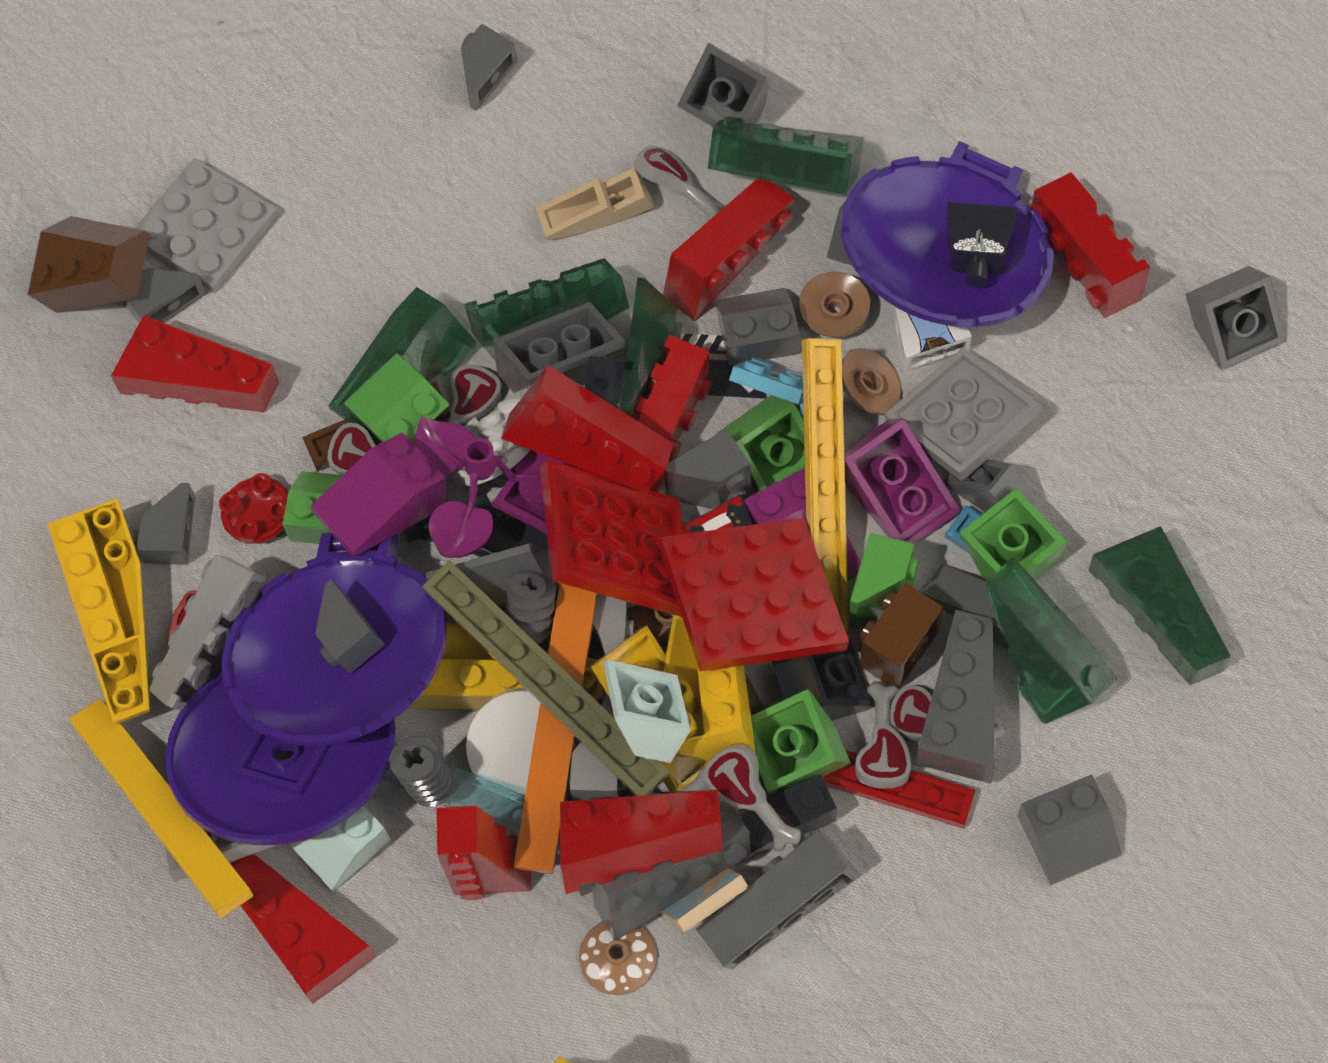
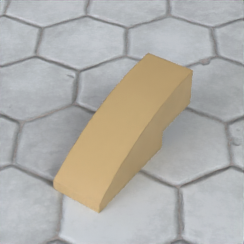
(595, 205)

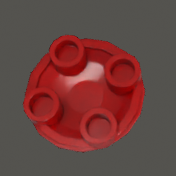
(254, 509)

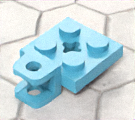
(760, 376)

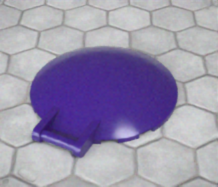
(900, 245)
(287, 685)

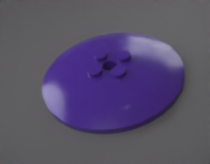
(240, 792)

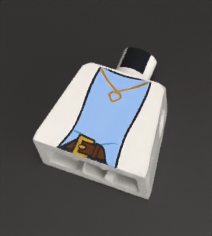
(927, 342)

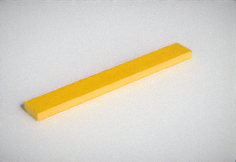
(826, 463)
(160, 810)

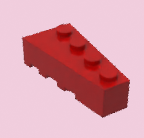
(1090, 245)
(725, 246)
(188, 367)
(674, 394)
(586, 432)
(635, 834)
(477, 853)
(299, 931)

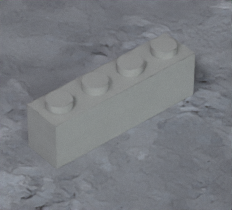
(200, 640)

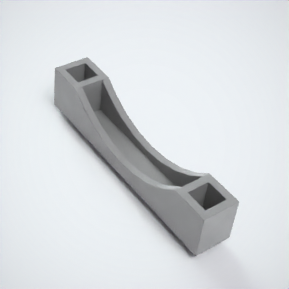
(588, 775)

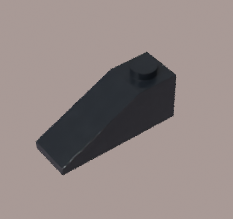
(802, 806)

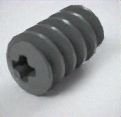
(532, 605)
(422, 771)

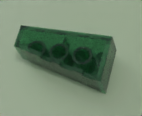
(786, 154)
(507, 313)
(1158, 594)

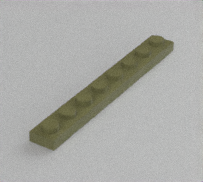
(543, 678)

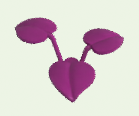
(460, 528)

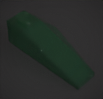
(419, 332)
(1051, 655)

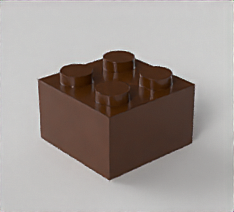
(900, 635)

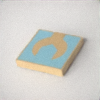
(704, 900)

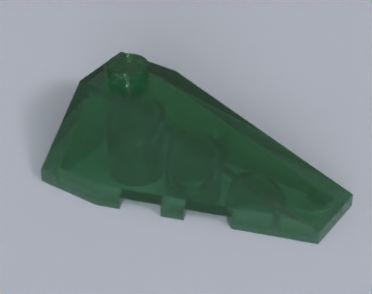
(650, 326)

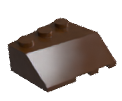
(87, 264)

